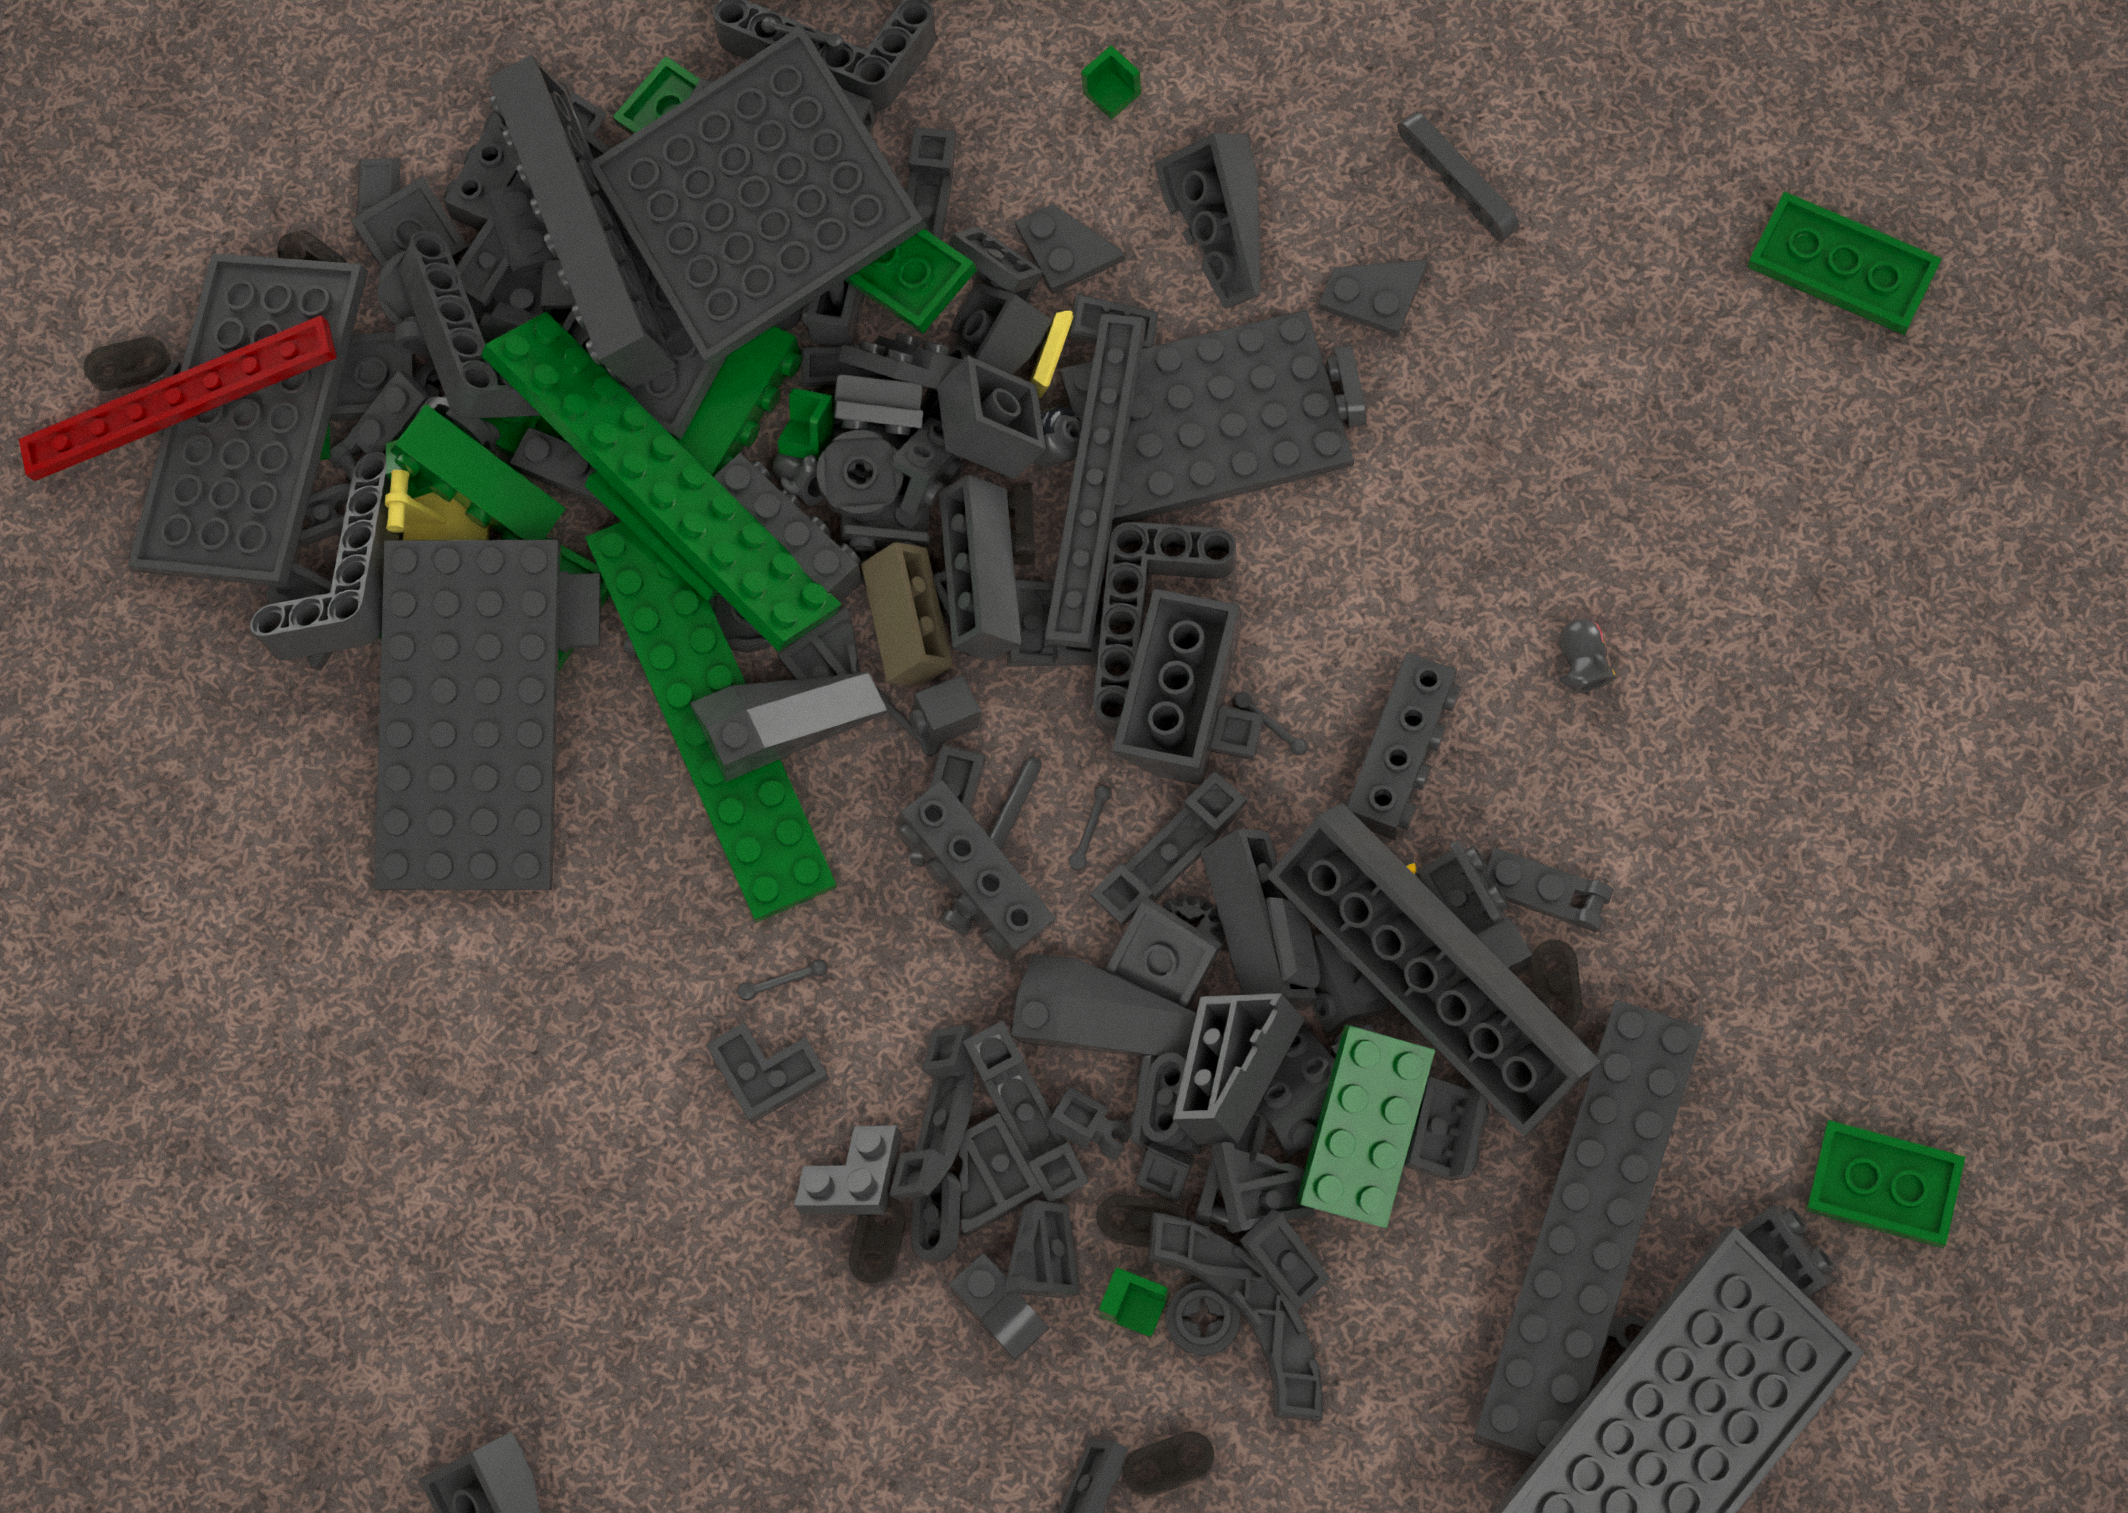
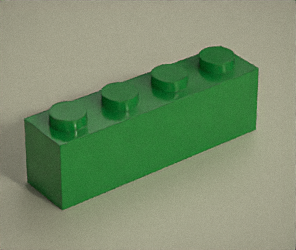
(739, 397)
(475, 478)

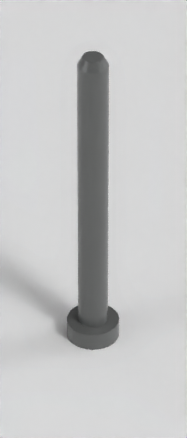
(953, 918)

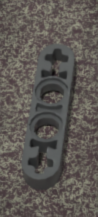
(1458, 175)

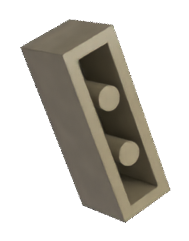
(906, 614)

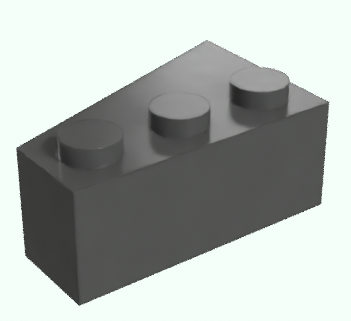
(1232, 1062)

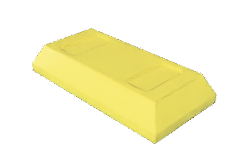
(1050, 351)

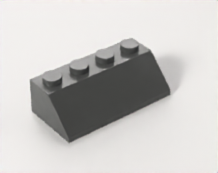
(1178, 685)

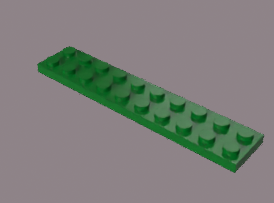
(909, 280)
(661, 480)
(684, 661)

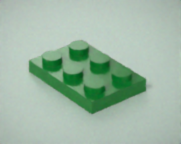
(1885, 1184)

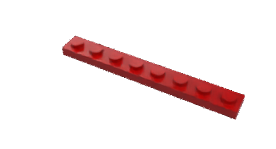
(177, 398)

